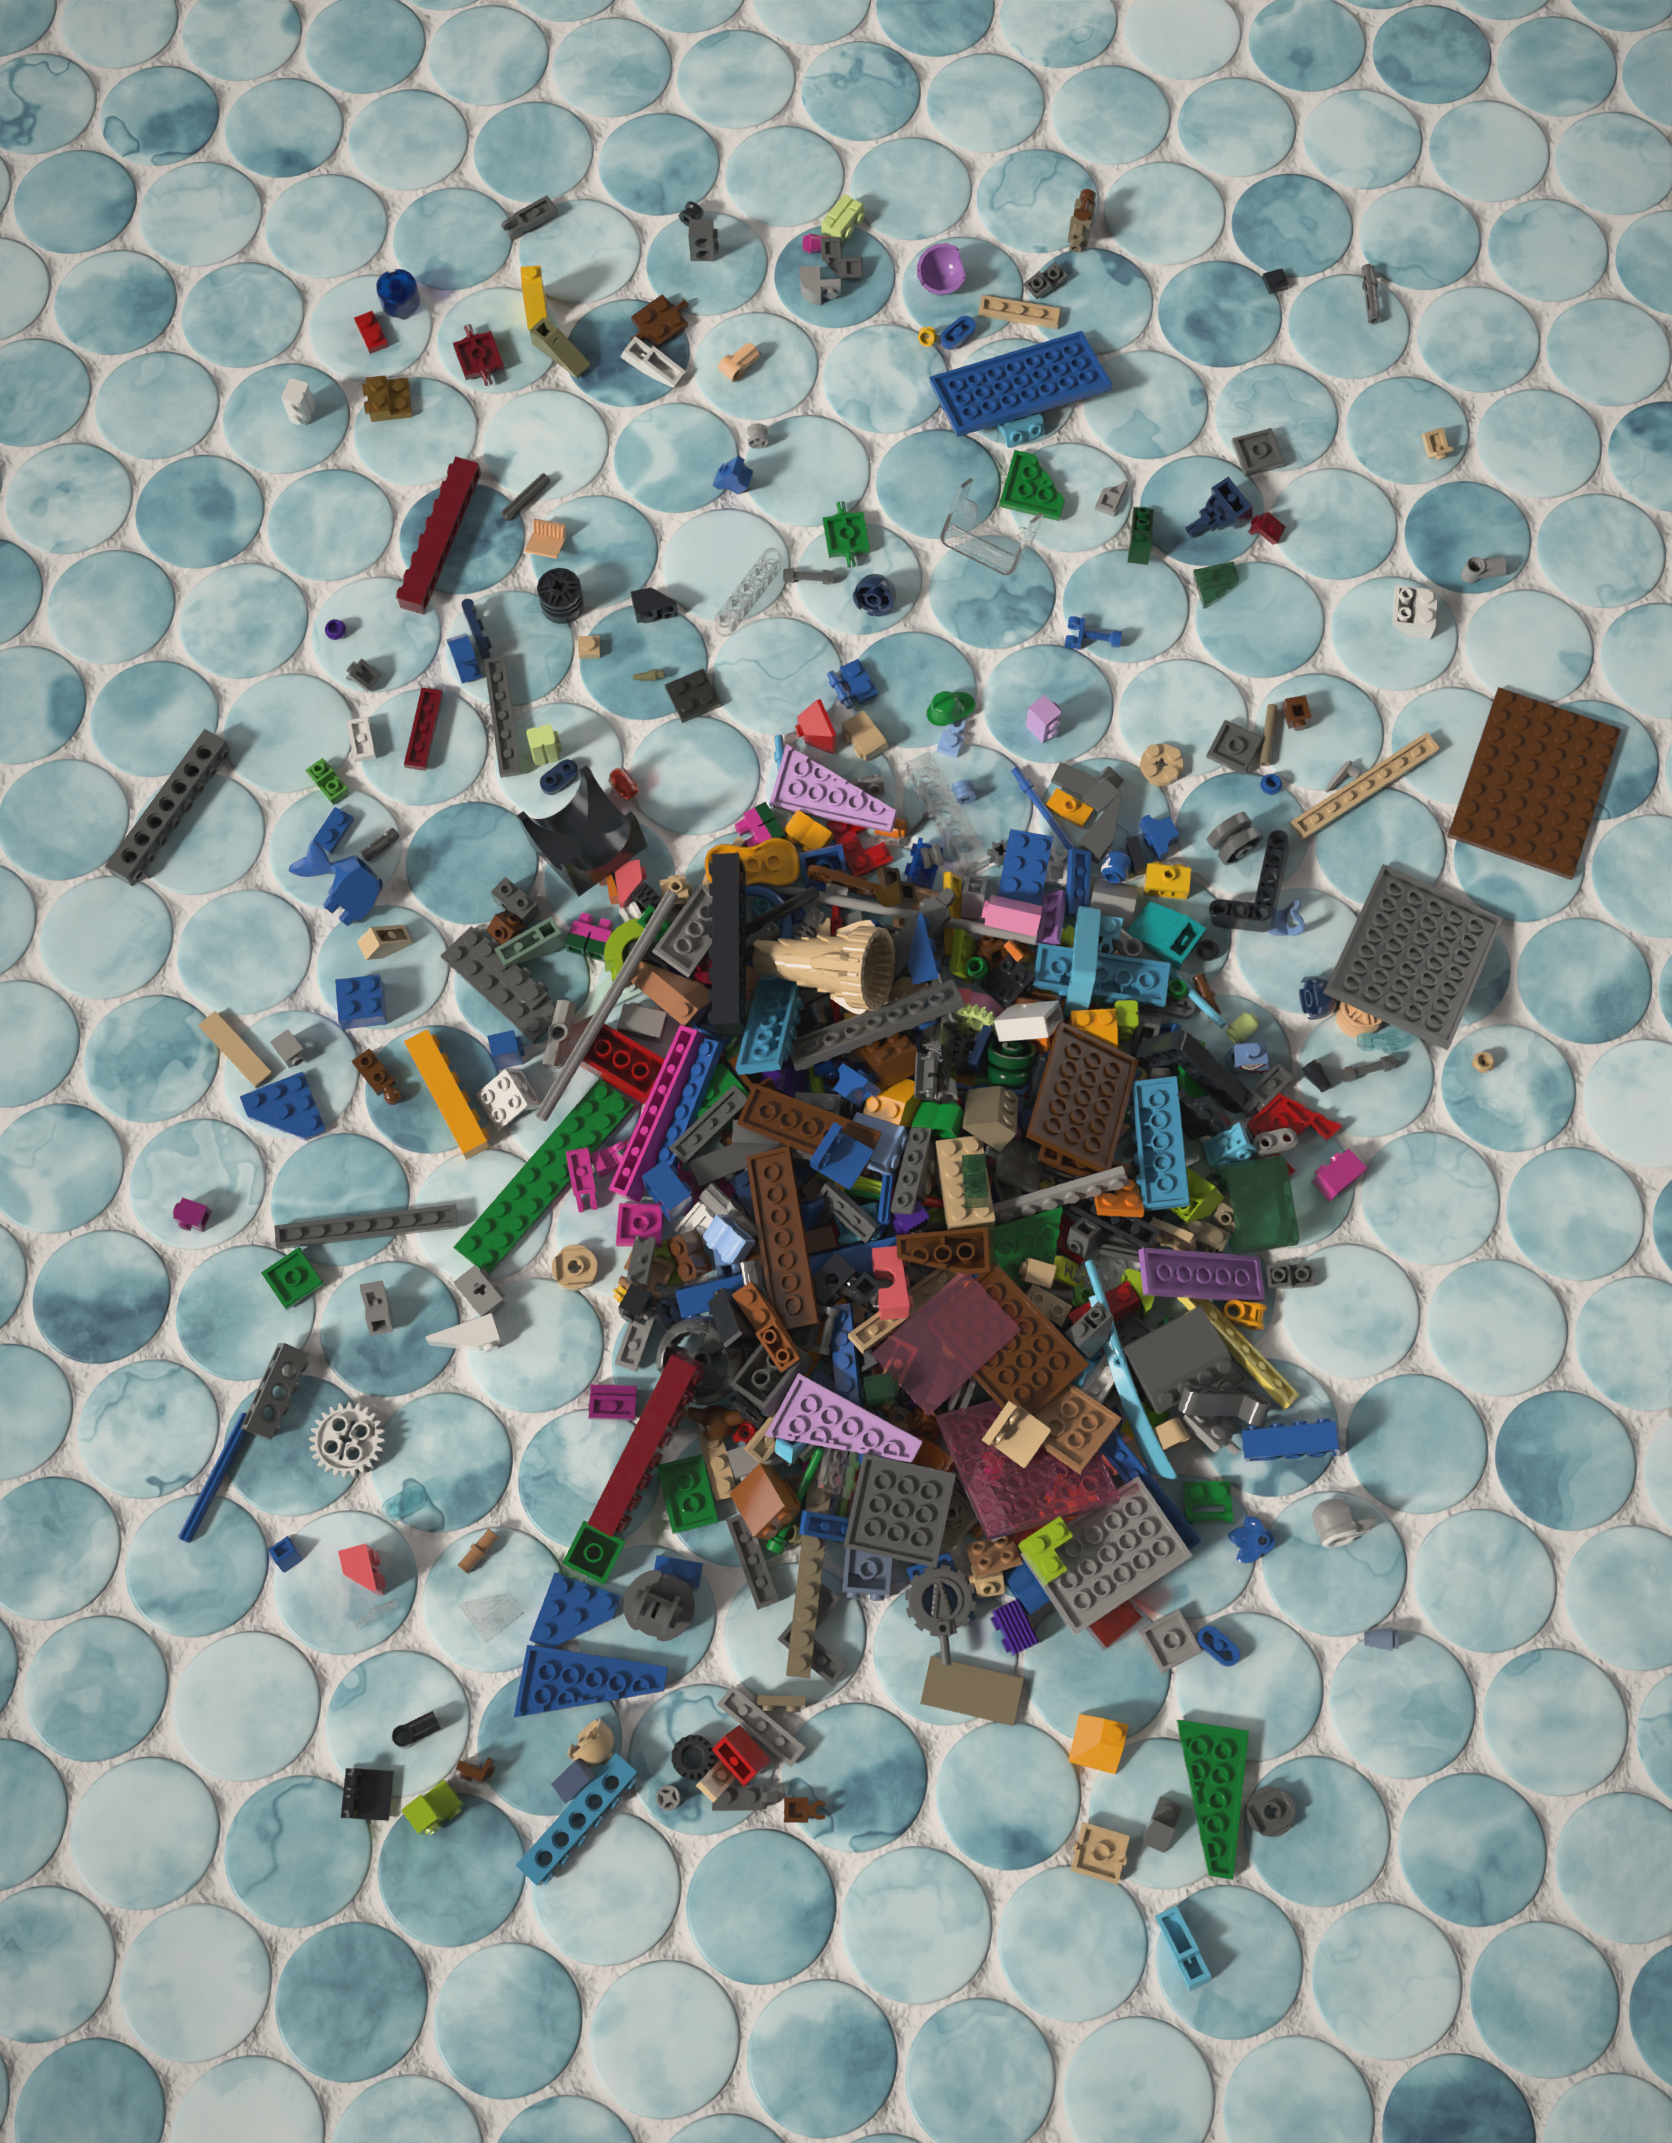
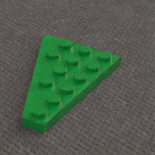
(1026, 1238)

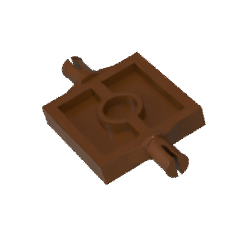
(660, 321)

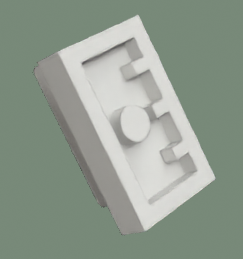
(507, 1097)

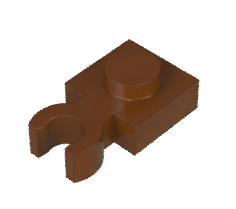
(797, 1810)

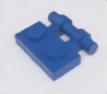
(858, 682)

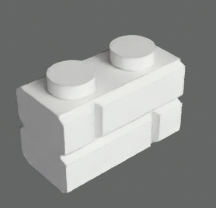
(298, 402)

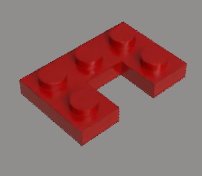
(859, 861)

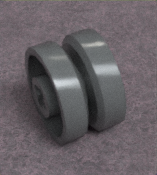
(1234, 838)

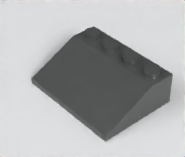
(1177, 1356)

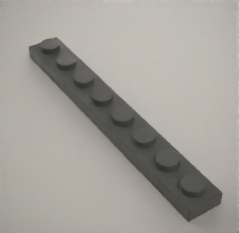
(366, 1226)

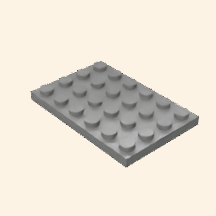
(1113, 1556)

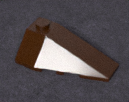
(952, 1250)

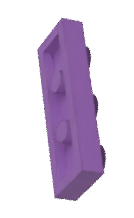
(1051, 918)

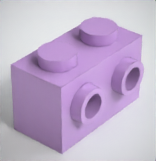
(1044, 719)

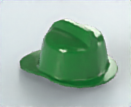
(949, 707)

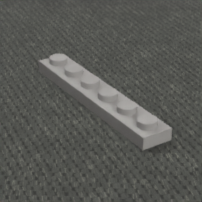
(1060, 1194)

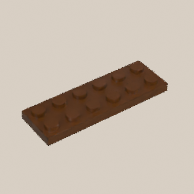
(797, 1122)

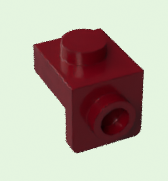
(1267, 527)

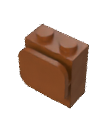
(765, 1501)

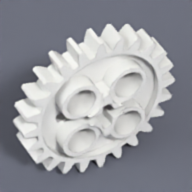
(366, 1445)

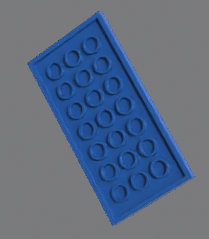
(1020, 383)

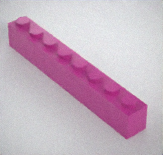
(656, 1116)

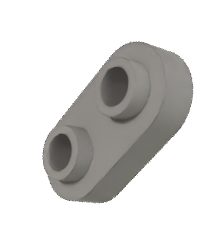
(1275, 1141)

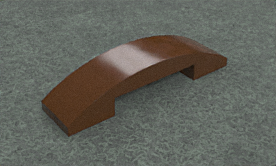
(1069, 1165)

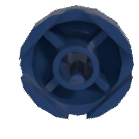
(875, 594)
(1314, 1000)

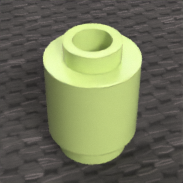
(1242, 1027)

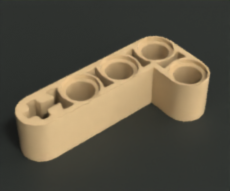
(1169, 1434)

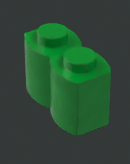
(942, 1119)

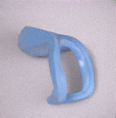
(1281, 926)

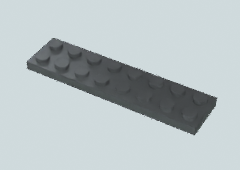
(875, 1025)

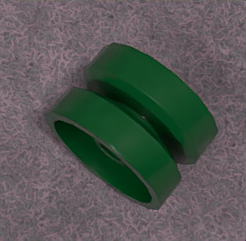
(1010, 1062)

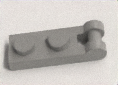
(634, 1343)

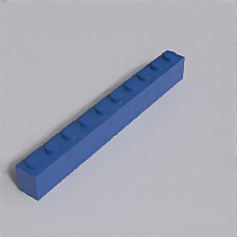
(694, 1298)

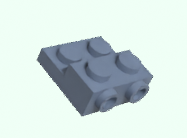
(866, 1575)

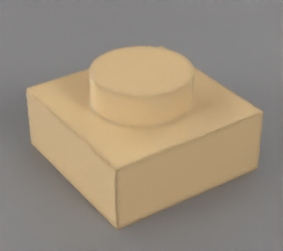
(589, 647)

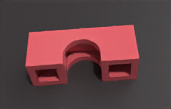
(892, 1301)

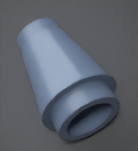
(1382, 1638)

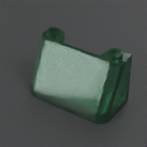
(1260, 1205)

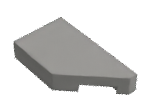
(1111, 498)

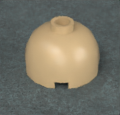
(593, 1744)

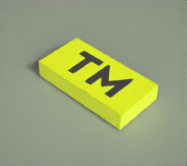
(1065, 1271)

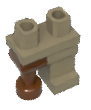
(1082, 220)

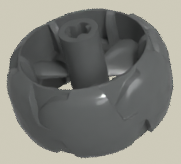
(713, 1387)

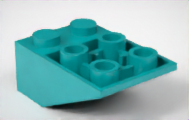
(1167, 933)

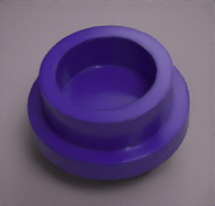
(335, 629)

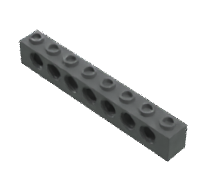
(168, 796)

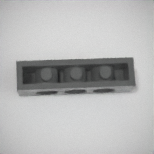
(254, 1419)

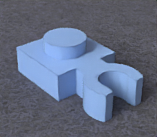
(951, 740)

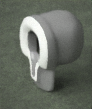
(1335, 1523)

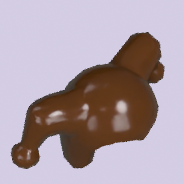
(714, 1421)

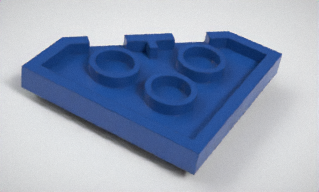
(286, 1107)
(571, 1611)

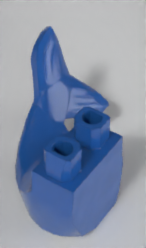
(354, 883)

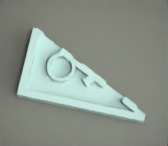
(590, 1006)

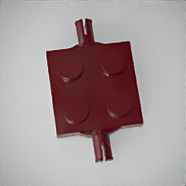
(478, 355)

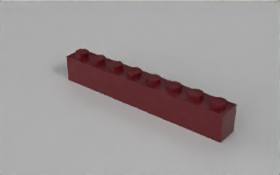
(438, 535)

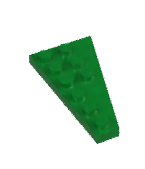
(1216, 1777)

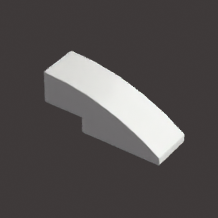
(652, 362)

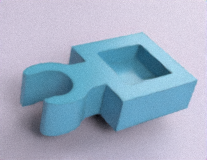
(1109, 931)

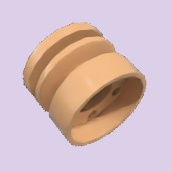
(1354, 1021)

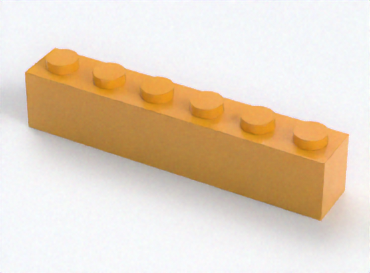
(447, 1094)

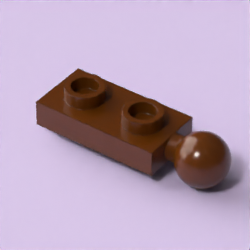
(377, 1077)

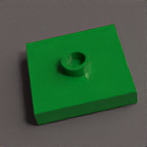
(292, 1278)

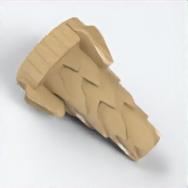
(851, 966)

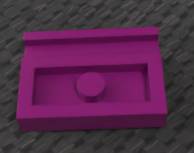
(612, 1402)

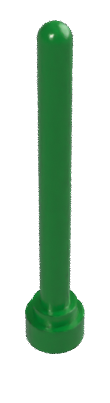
(777, 1543)

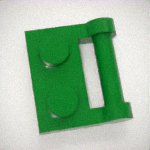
(1207, 1494)

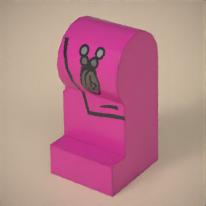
(609, 1158)

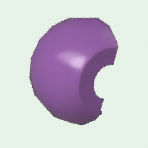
(941, 269)

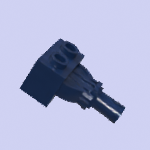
(1223, 509)

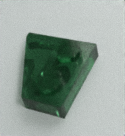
(1215, 581)

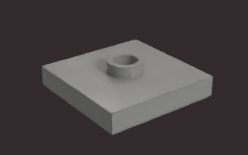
(1170, 1641)

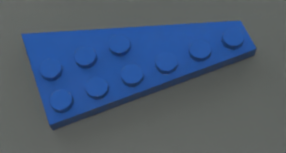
(572, 1679)

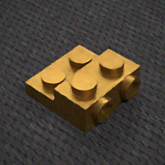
(387, 398)

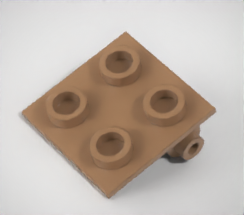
(993, 1557)

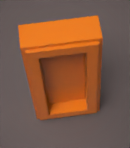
(1020, 951)

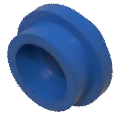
(1271, 778)

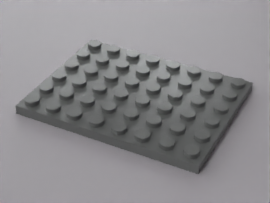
(1414, 956)

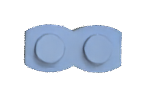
(728, 1239)

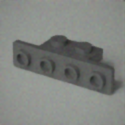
(914, 1172)

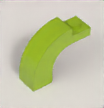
(618, 945)

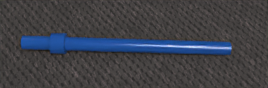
(1028, 787)

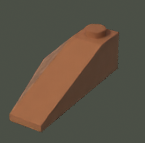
(677, 995)

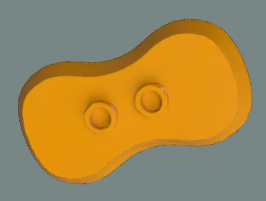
(769, 862)

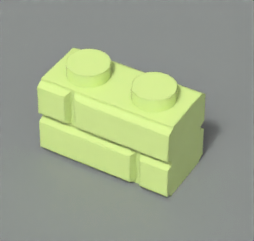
(843, 218)
(544, 744)

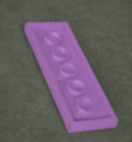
(1201, 1275)

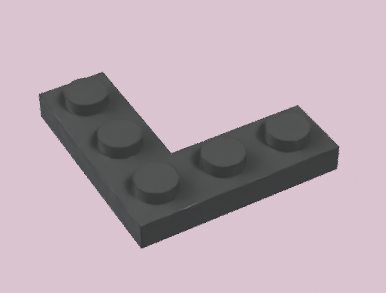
(847, 1211)
(823, 1661)

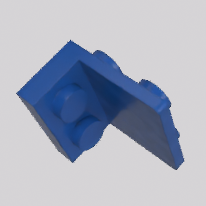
(841, 1157)

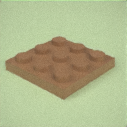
(1077, 1426)

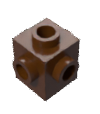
(505, 927)
(991, 950)
(925, 1425)

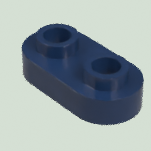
(559, 776)

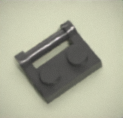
(807, 1337)

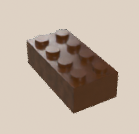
(889, 1059)

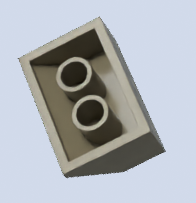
(991, 1115)

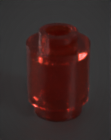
(623, 783)

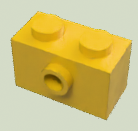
(1167, 881)

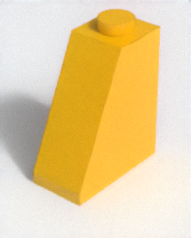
(533, 294)

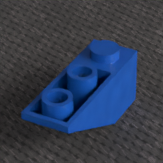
(921, 959)

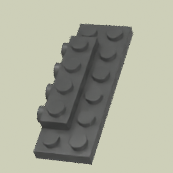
(505, 988)

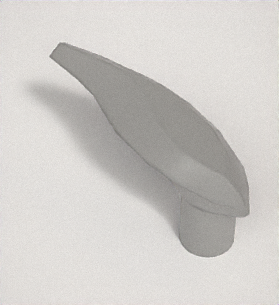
(1341, 773)

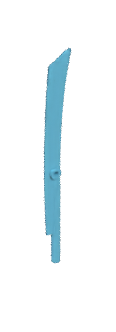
(1144, 1435)

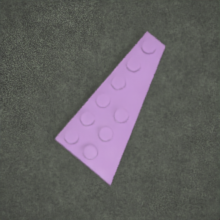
(823, 794)

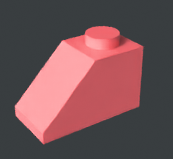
(628, 879)

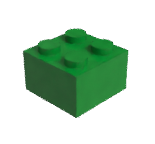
(593, 1553)

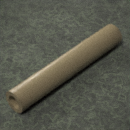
(1269, 729)

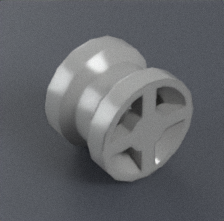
(757, 436)
(666, 1800)

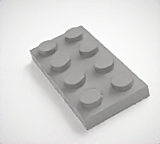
(688, 935)

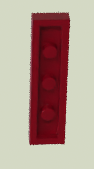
(423, 729)

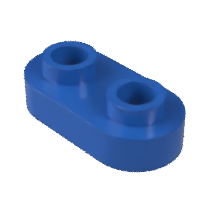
(956, 333)
(1219, 1644)

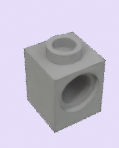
(289, 1049)

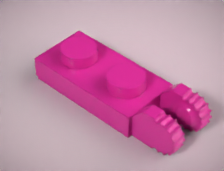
(581, 1176)

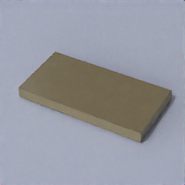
(972, 1691)

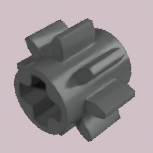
(996, 848)

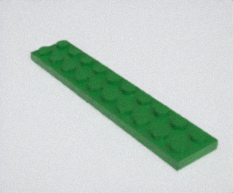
(542, 1178)

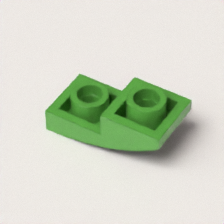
(327, 781)

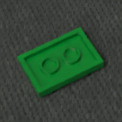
(687, 1494)

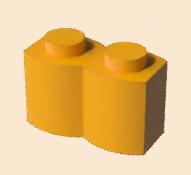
(807, 832)

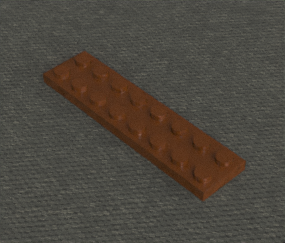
(782, 1237)

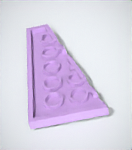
(829, 1420)

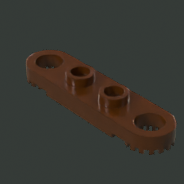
(857, 884)

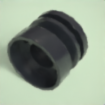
(564, 605)

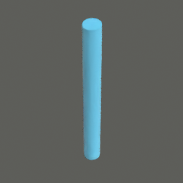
(1199, 1001)

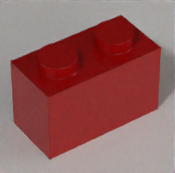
(741, 1755)

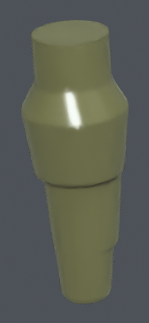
(651, 675)

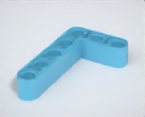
(1084, 960)

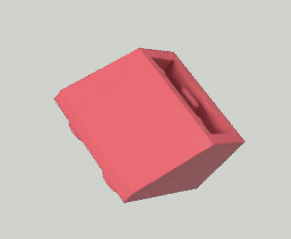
(361, 1566)

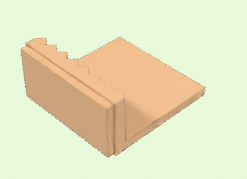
(546, 538)

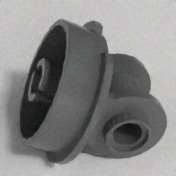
(659, 1605)

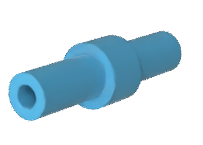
(779, 746)

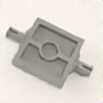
(1213, 1431)

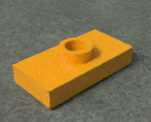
(1069, 808)

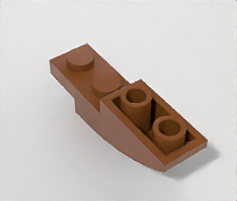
(768, 1326)

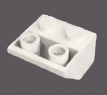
(1415, 611)

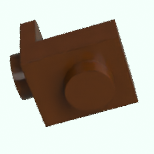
(470, 1772)

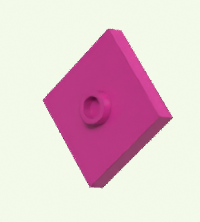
(639, 1220)

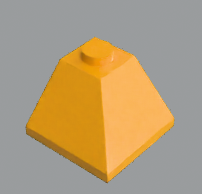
(1098, 1743)

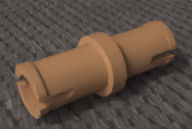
(478, 1551)

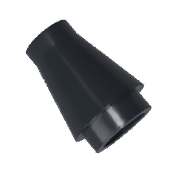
(1316, 1075)

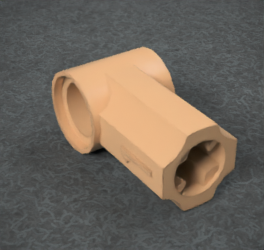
(735, 365)

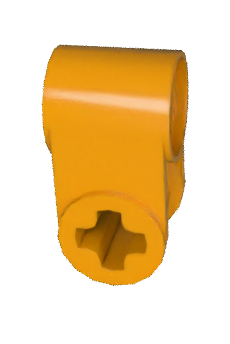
(1249, 1314)

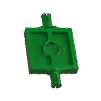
(846, 534)

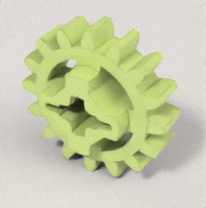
(971, 1019)

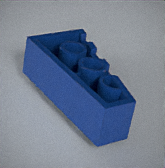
(1291, 1440)

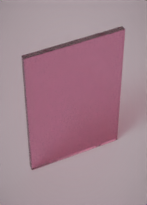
(946, 1342)

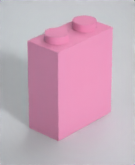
(1012, 915)

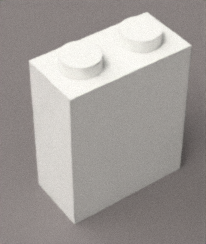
(1028, 1021)

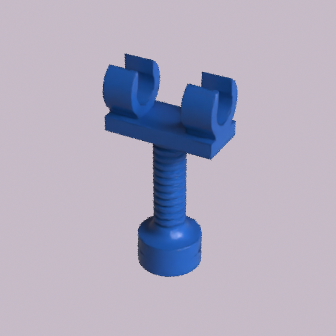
(1078, 623)

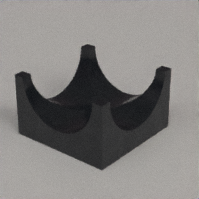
(585, 837)

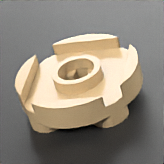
(1167, 754)
(566, 1258)

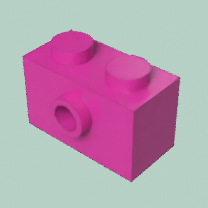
(1339, 1174)

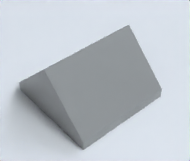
(1114, 900)

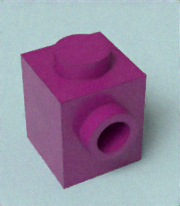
(191, 1215)

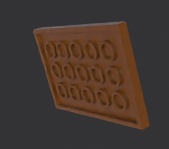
(1082, 1098)
(1035, 1361)

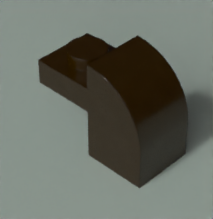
(893, 891)

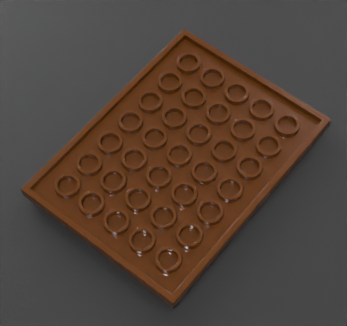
(1534, 783)

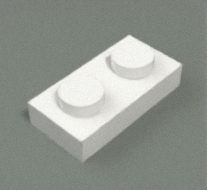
(361, 739)

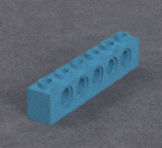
(530, 1862)

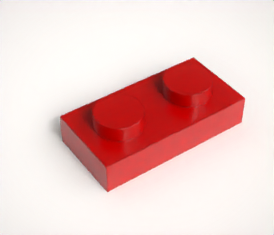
(371, 332)

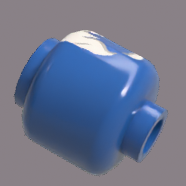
(1116, 866)

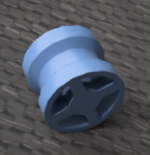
(964, 791)

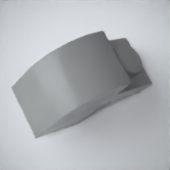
(814, 289)
(377, 1308)

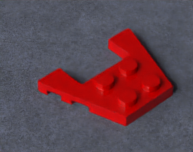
(1287, 1113)

